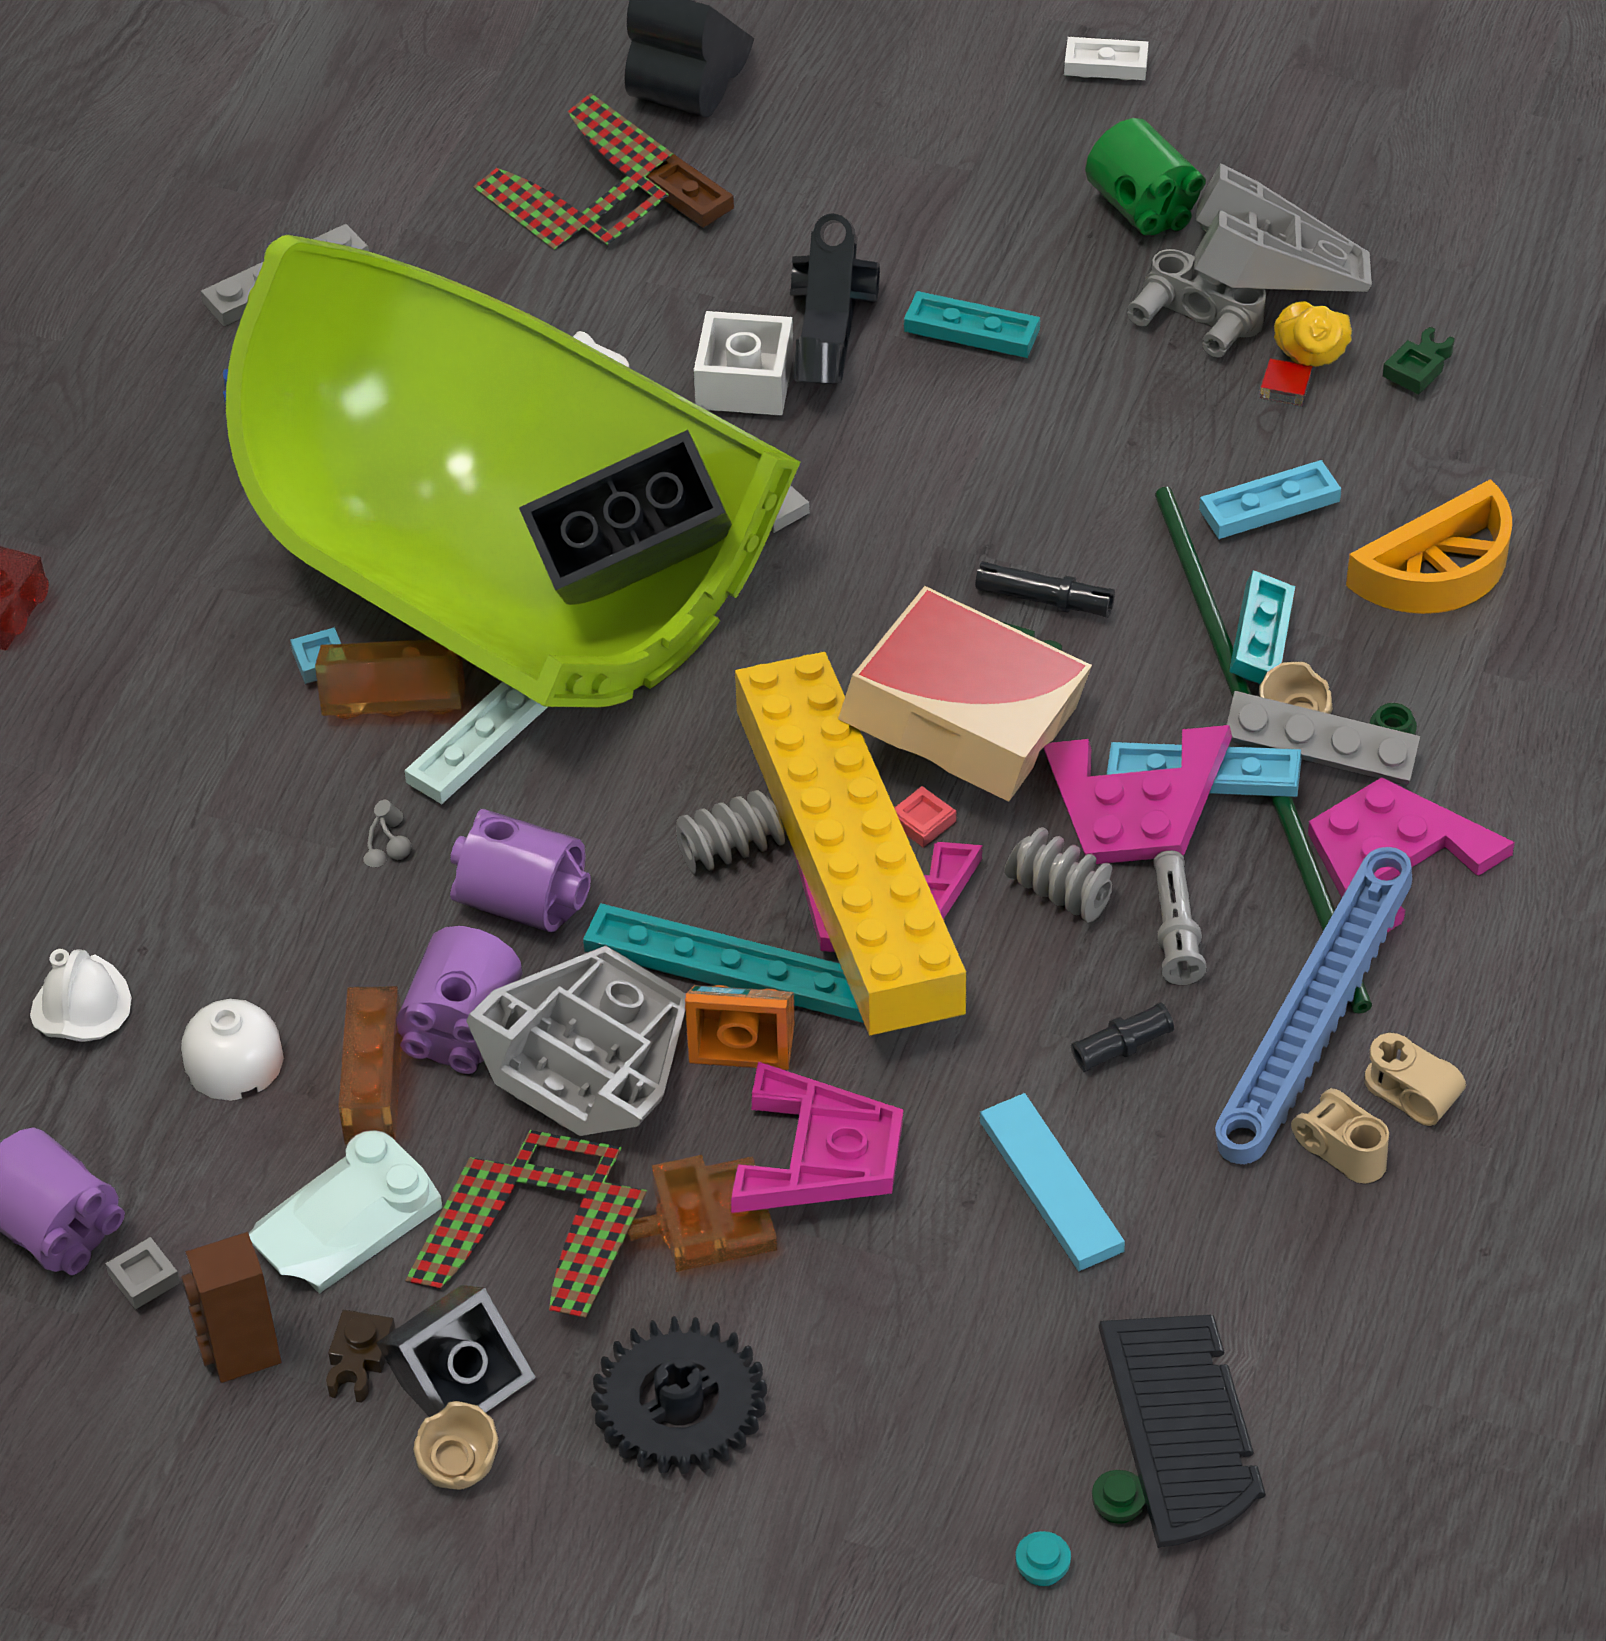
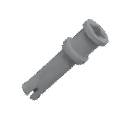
(1170, 876)

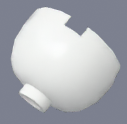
(231, 1049)

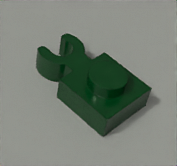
(1418, 365)

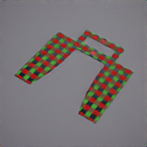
(554, 218)
(591, 1241)

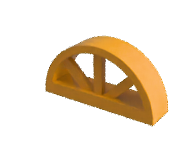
(1390, 566)

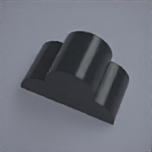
(682, 54)

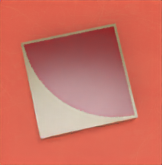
(964, 692)

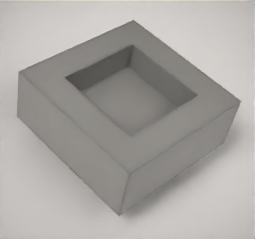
(143, 1273)

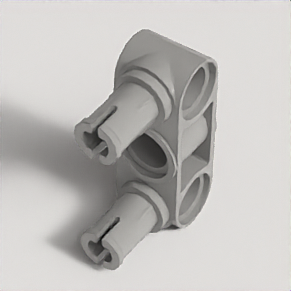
(1179, 287)

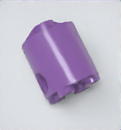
(520, 871)
(451, 981)
(53, 1202)

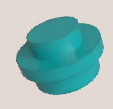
(1043, 1558)

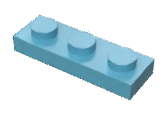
(1270, 499)

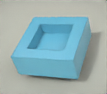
(307, 648)

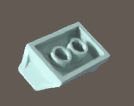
(347, 1212)

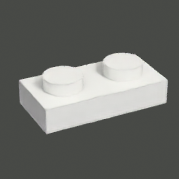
(1106, 58)

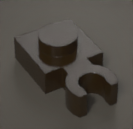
(356, 1351)

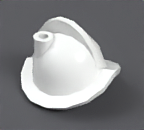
(81, 998)

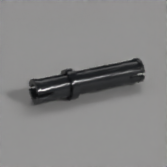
(1054, 591)

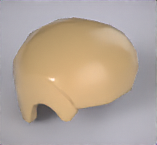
(1297, 685)
(456, 1446)

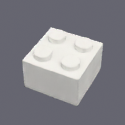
(744, 363)

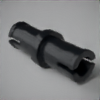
(1122, 1037)

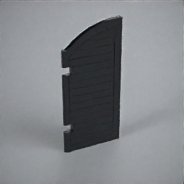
(1181, 1424)

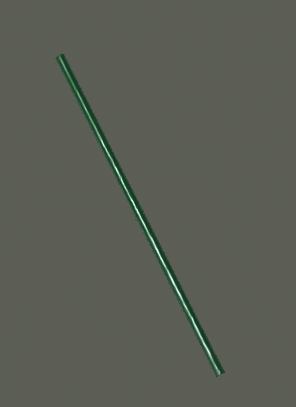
(1224, 649)

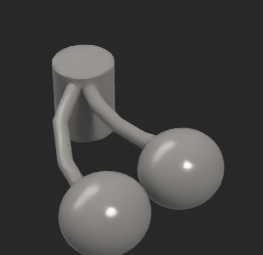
(398, 846)

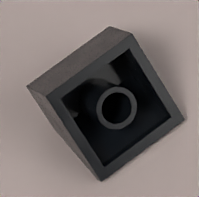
(457, 1353)

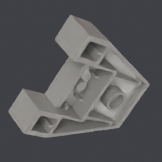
(1270, 243)

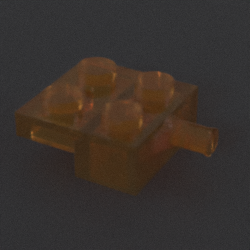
(697, 1215)

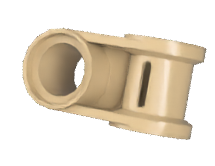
(1416, 1082)
(1344, 1137)

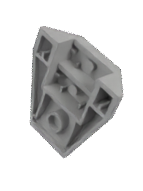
(583, 1040)

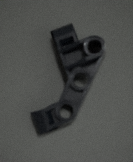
(832, 284)

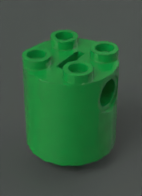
(1144, 177)

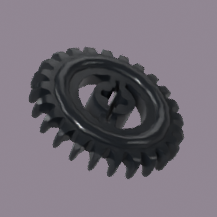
(684, 1372)

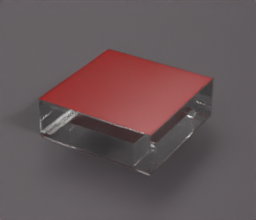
(1286, 382)

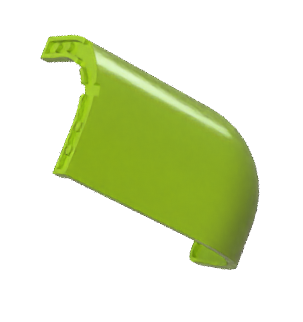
(408, 422)

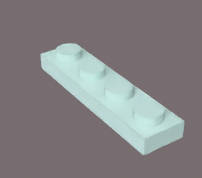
(472, 742)

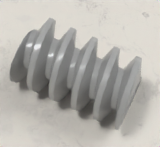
(727, 829)
(1060, 874)

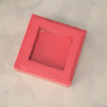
(924, 816)

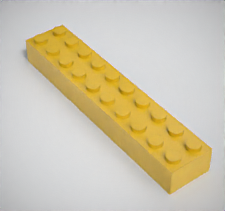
(850, 846)

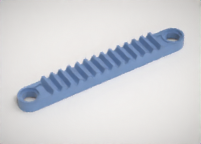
(1314, 1006)

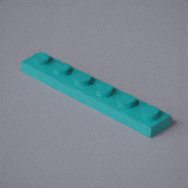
(722, 959)

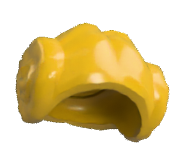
(1312, 333)

